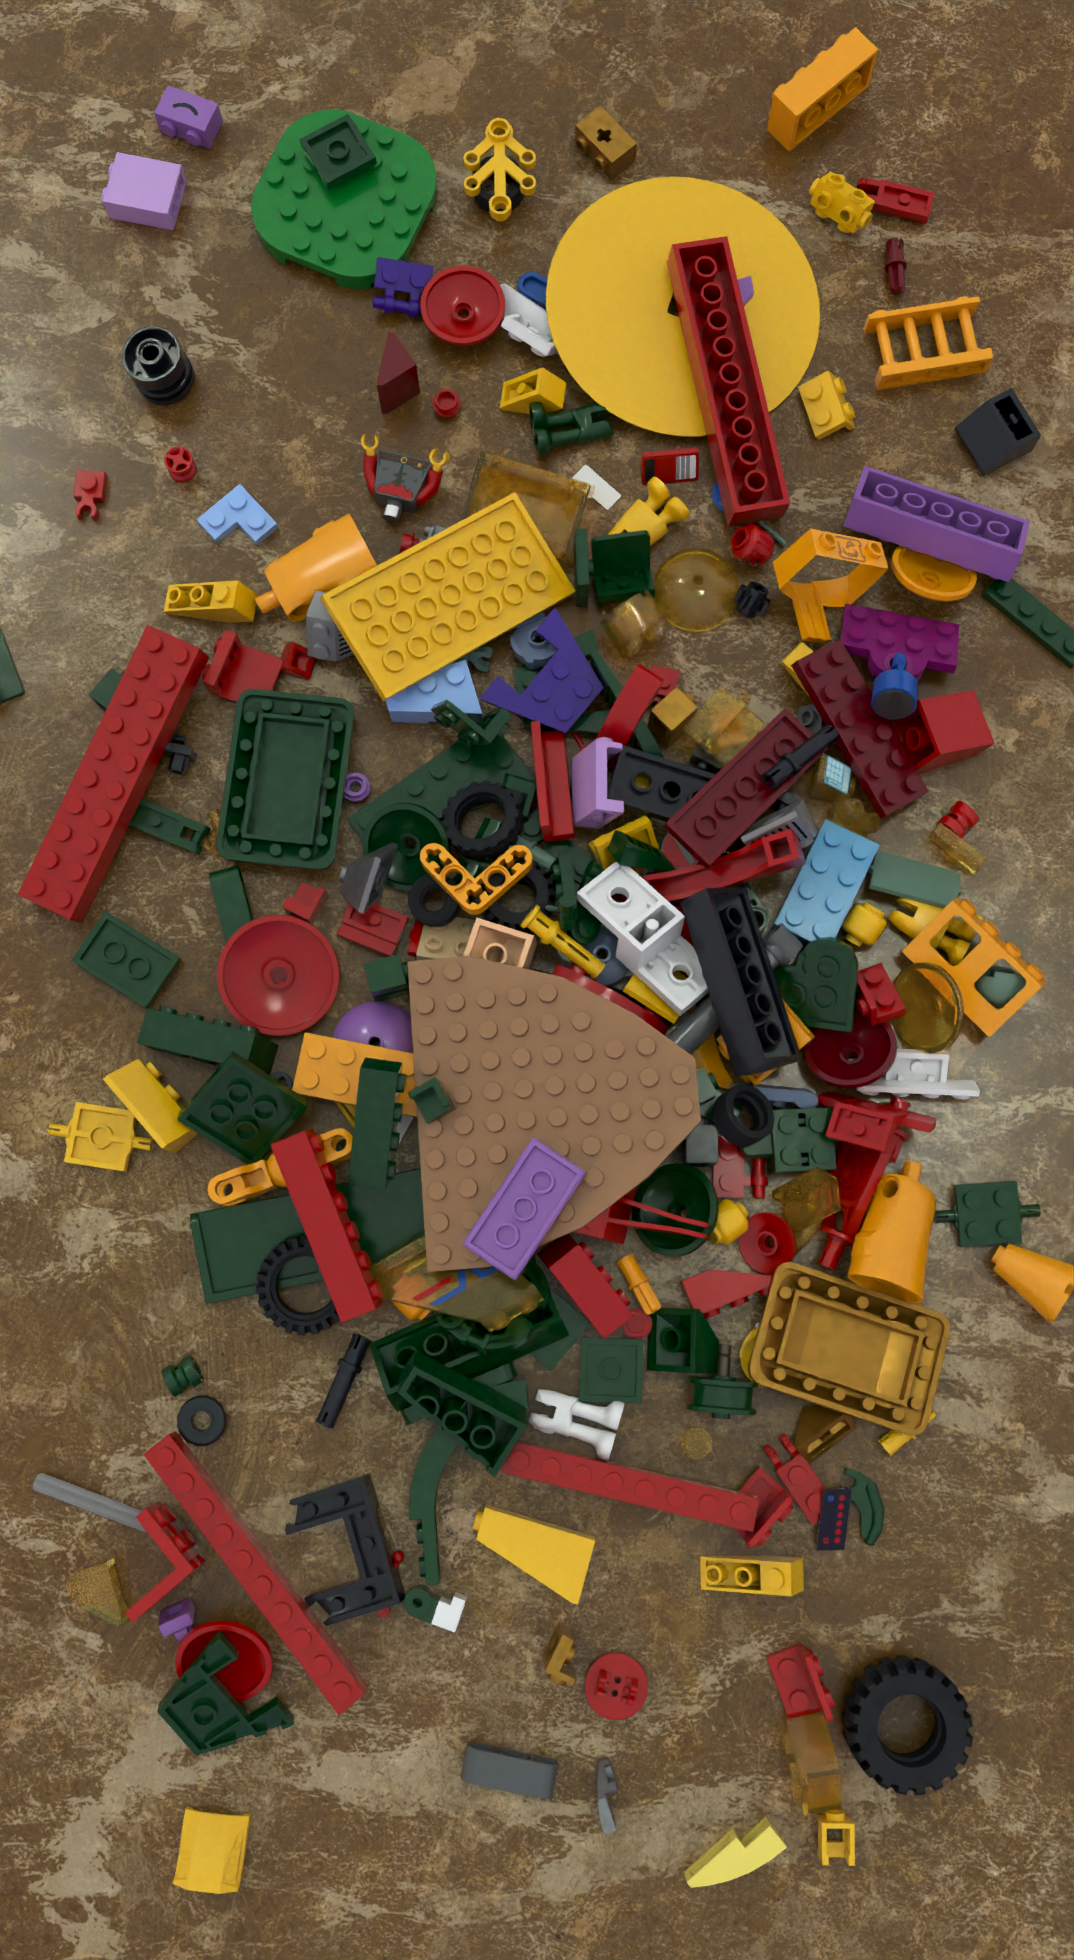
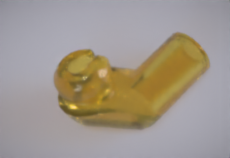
(210, 842)

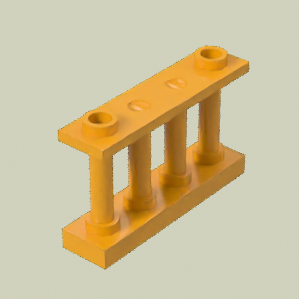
(930, 369)

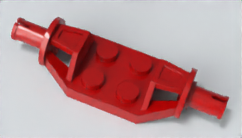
(858, 1178)

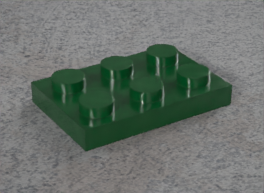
(126, 960)

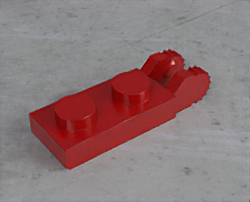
(898, 199)
(798, 1479)

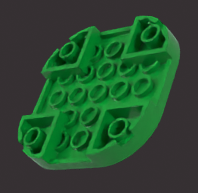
(353, 222)

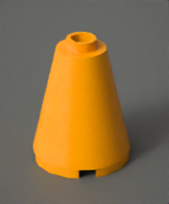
(1036, 1278)

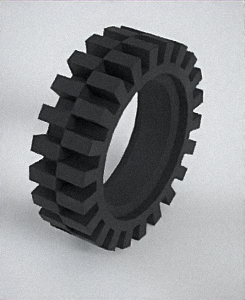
(271, 1300)

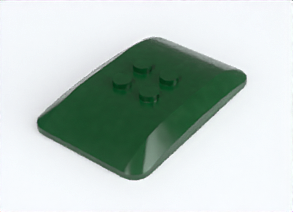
(286, 779)

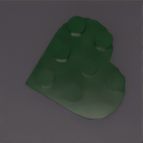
(822, 984)

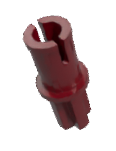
(895, 265)

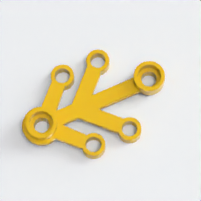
(499, 165)

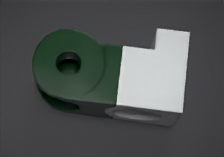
(434, 1609)

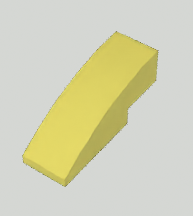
(736, 1855)

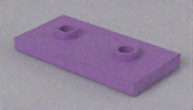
(524, 1208)

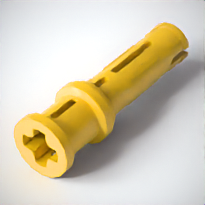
(551, 933)

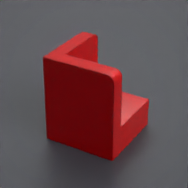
(306, 902)

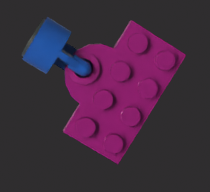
(898, 653)

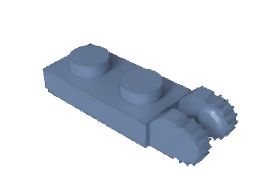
(780, 1095)

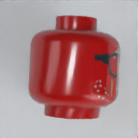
(752, 545)

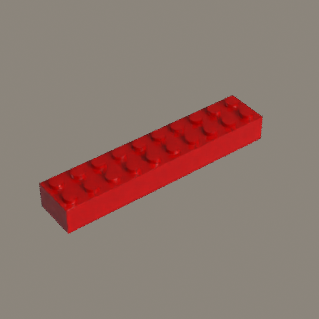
(727, 381)
(114, 774)

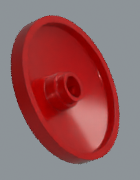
(278, 975)

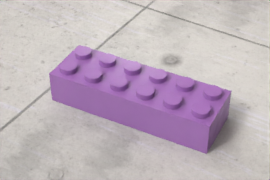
(937, 524)

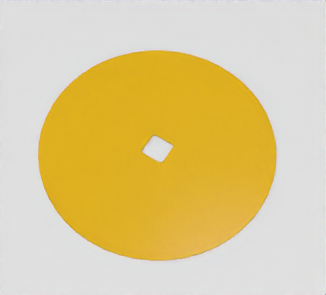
(614, 292)

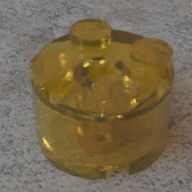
(634, 623)

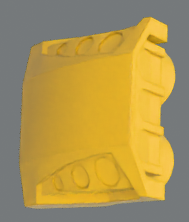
(211, 1851)

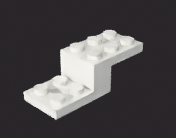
(647, 935)

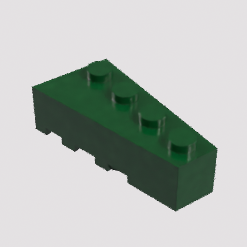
(204, 1040)
(376, 1123)
(464, 1410)

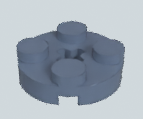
(524, 646)

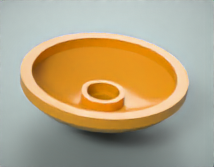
(931, 577)

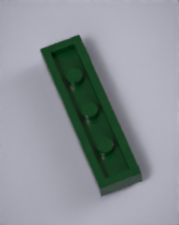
(1033, 618)

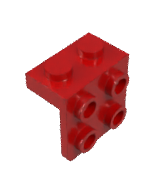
(239, 668)
(773, 1505)

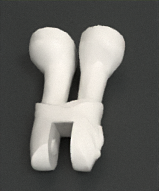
(563, 1424)

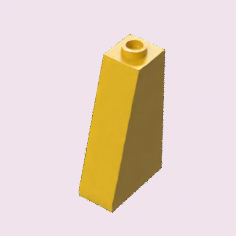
(541, 1549)

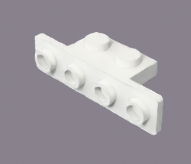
(527, 322)
(921, 1074)

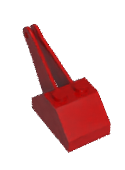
(615, 1220)

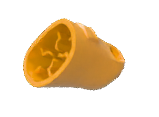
(320, 564)
(895, 1236)

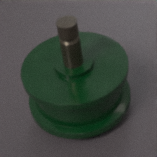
(721, 1392)

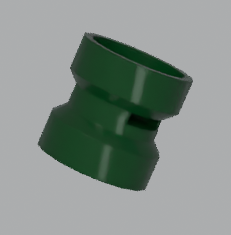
(185, 1374)

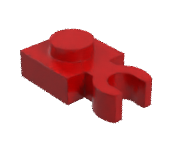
(89, 489)

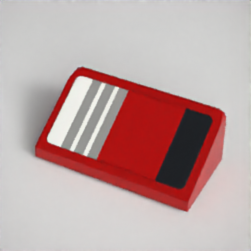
(670, 465)

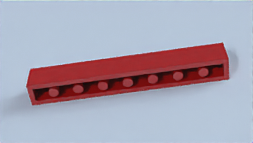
(632, 1485)

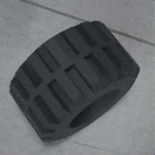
(538, 881)

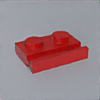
(375, 929)

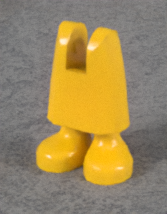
(643, 516)
(923, 916)

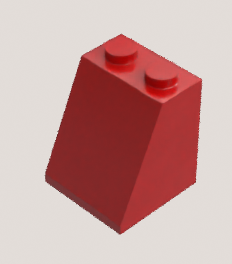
(943, 730)

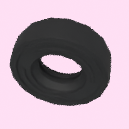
(417, 906)

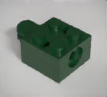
(794, 1140)

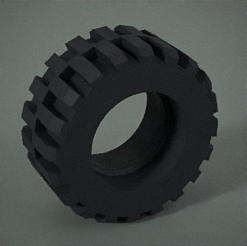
(942, 1750)

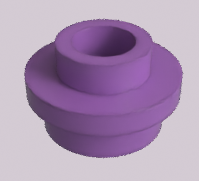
(357, 778)

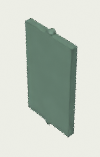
(914, 880)

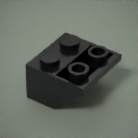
(998, 432)

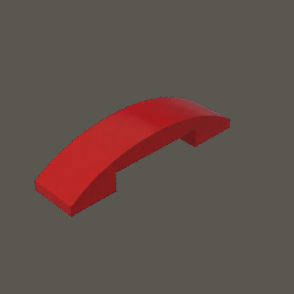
(630, 707)

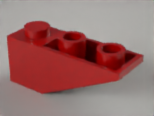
(717, 1288)

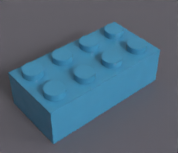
(826, 883)

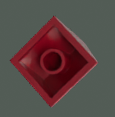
(397, 376)

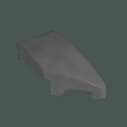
(605, 1785)

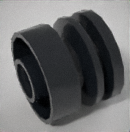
(158, 365)

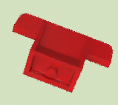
(868, 1122)

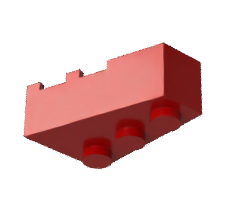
(586, 1284)

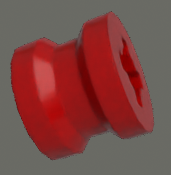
(177, 457)

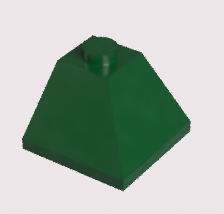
(681, 1342)

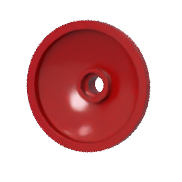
(460, 292)
(244, 1675)

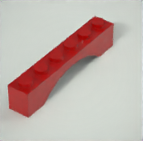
(752, 862)

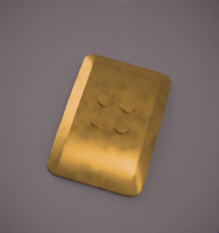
(849, 1348)

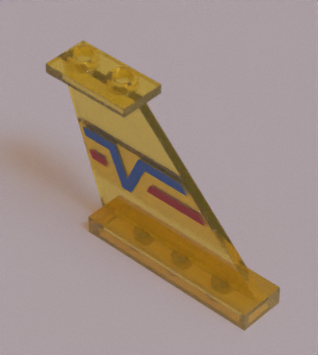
(471, 1294)

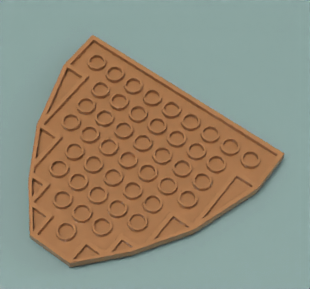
(544, 1063)

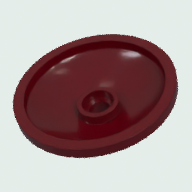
(871, 1046)

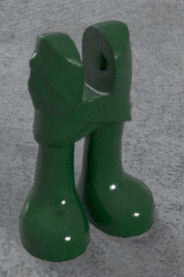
(581, 420)

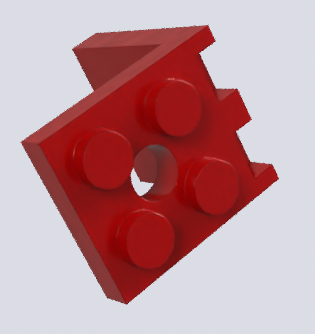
(178, 1548)

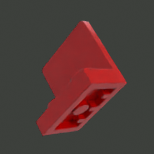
(798, 1682)

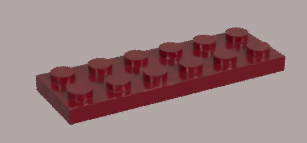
(863, 735)
(737, 792)

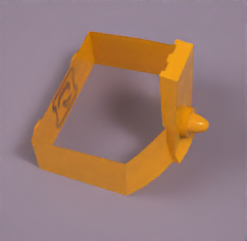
(810, 598)

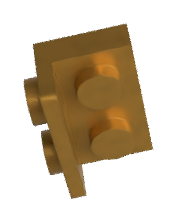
(558, 1656)

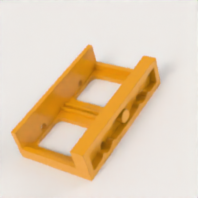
(976, 964)

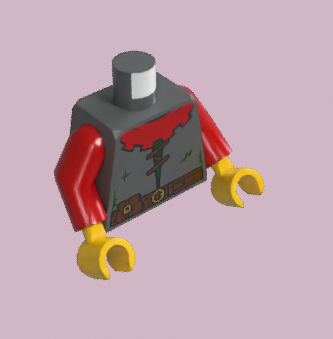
(401, 480)

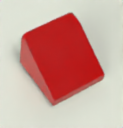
(296, 661)

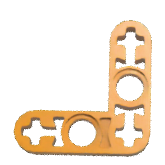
(471, 885)

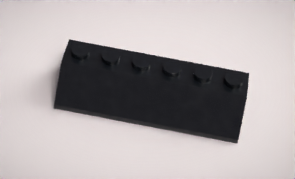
(740, 980)

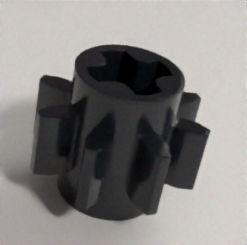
(752, 599)

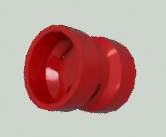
(959, 818)

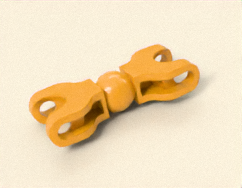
(263, 1176)

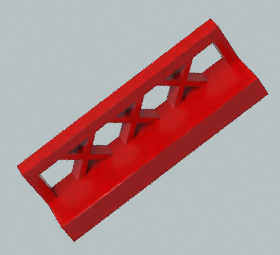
(552, 784)

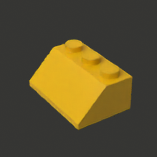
(151, 1103)

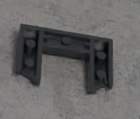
(378, 1581)

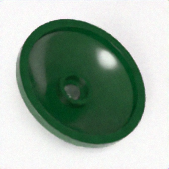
(396, 825)
(672, 1190)

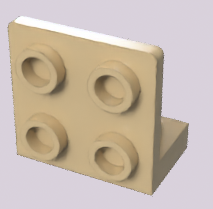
(445, 940)

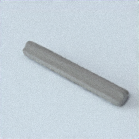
(87, 1500)

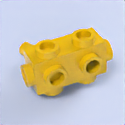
(841, 202)

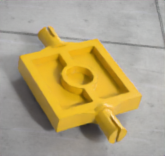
(100, 1137)

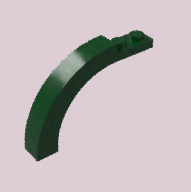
(426, 1481)

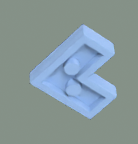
(236, 510)

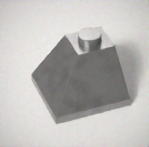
(366, 877)

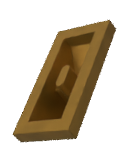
(821, 1430)

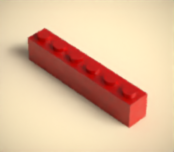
(327, 1224)

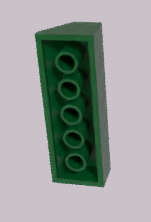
(428, 1338)

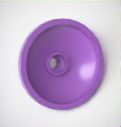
(378, 1021)

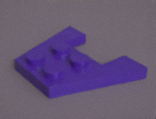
(559, 690)

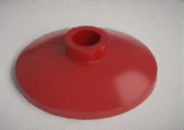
(756, 1247)

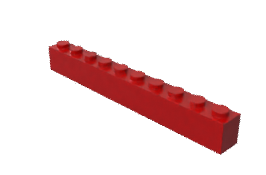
(257, 1572)

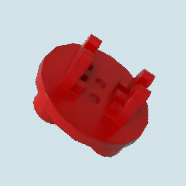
(601, 1682)

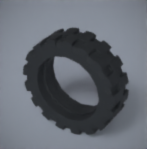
(473, 796)

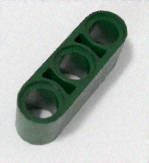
(230, 899)

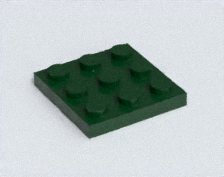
(242, 1109)

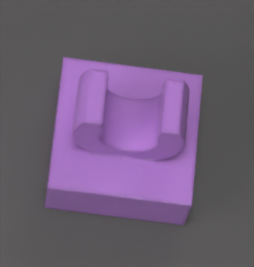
(177, 1619)

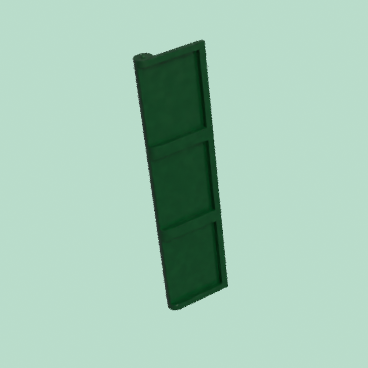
(239, 1237)

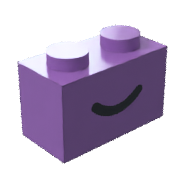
(188, 117)

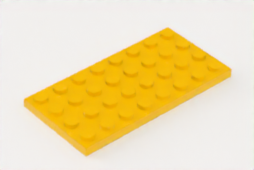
(447, 596)

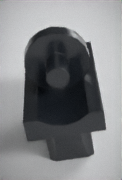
(179, 754)

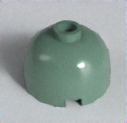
(999, 985)

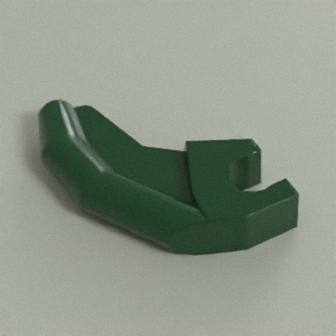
(869, 1503)

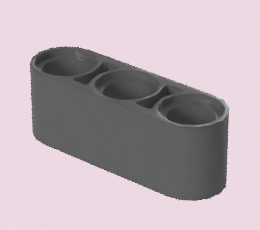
(509, 1770)

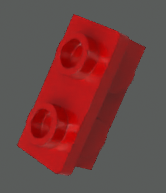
(877, 996)

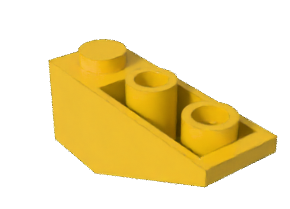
(212, 601)
(753, 1574)

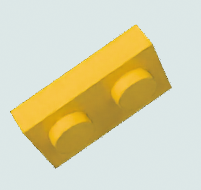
(826, 404)

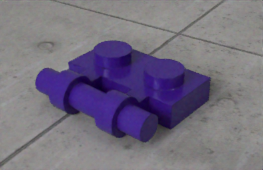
(400, 277)

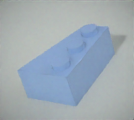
(449, 683)

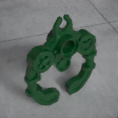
(518, 1330)

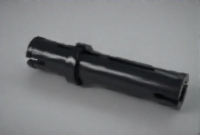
(791, 763)
(343, 1380)

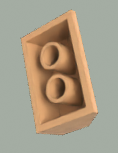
(500, 944)

